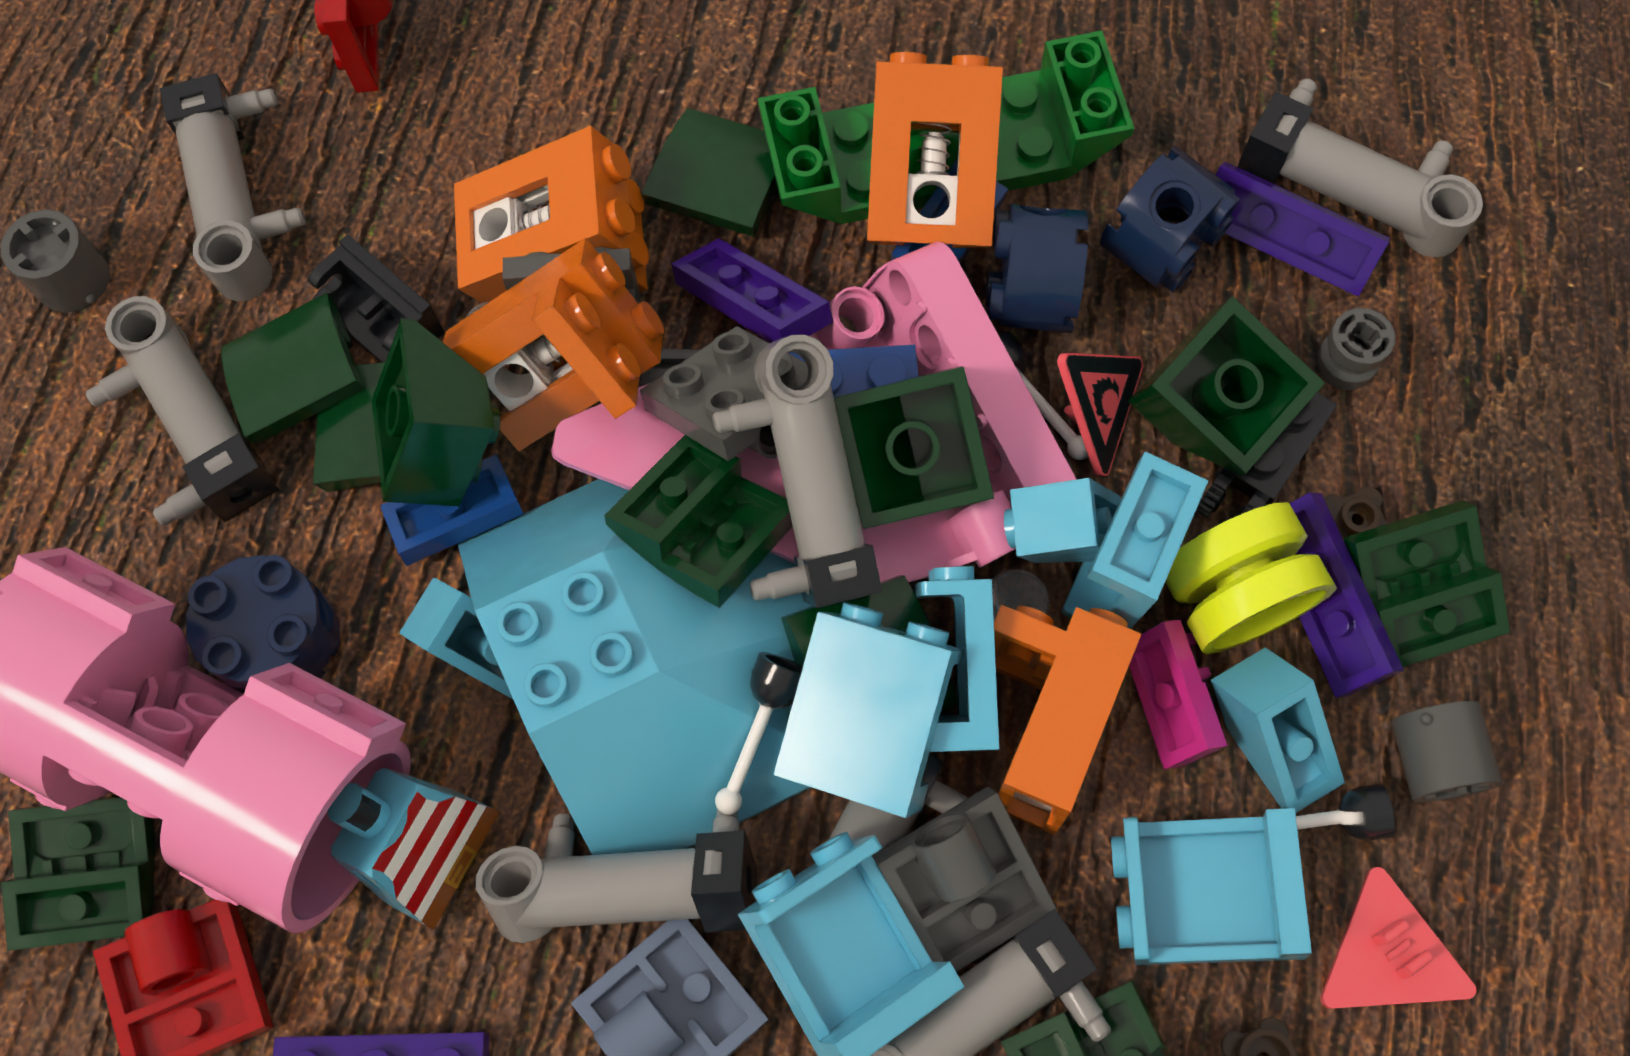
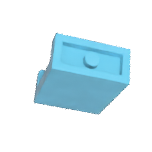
(1139, 542)
(976, 675)
(867, 709)
(1212, 890)
(845, 950)

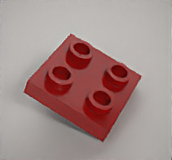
(354, 37)
(183, 983)

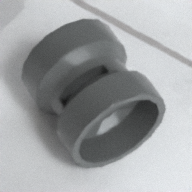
(1355, 348)

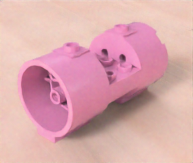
(243, 781)

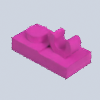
(1175, 696)

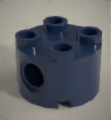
(1176, 191)
(1039, 268)
(259, 618)

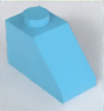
(1060, 520)
(450, 630)
(1279, 728)

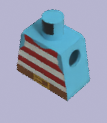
(409, 840)

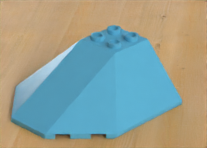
(628, 674)

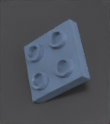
(670, 1000)

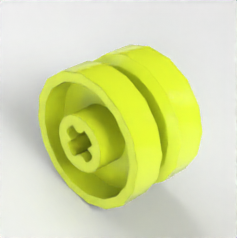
(1248, 577)

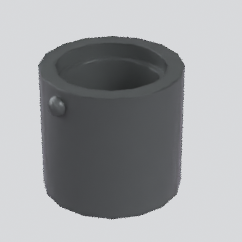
(55, 260)
(1446, 751)

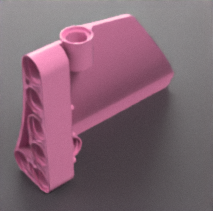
(905, 302)

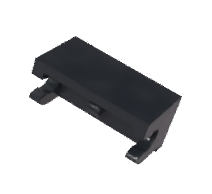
(370, 297)

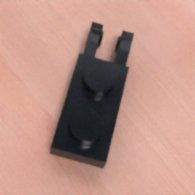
(1275, 465)

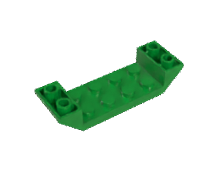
(1048, 131)

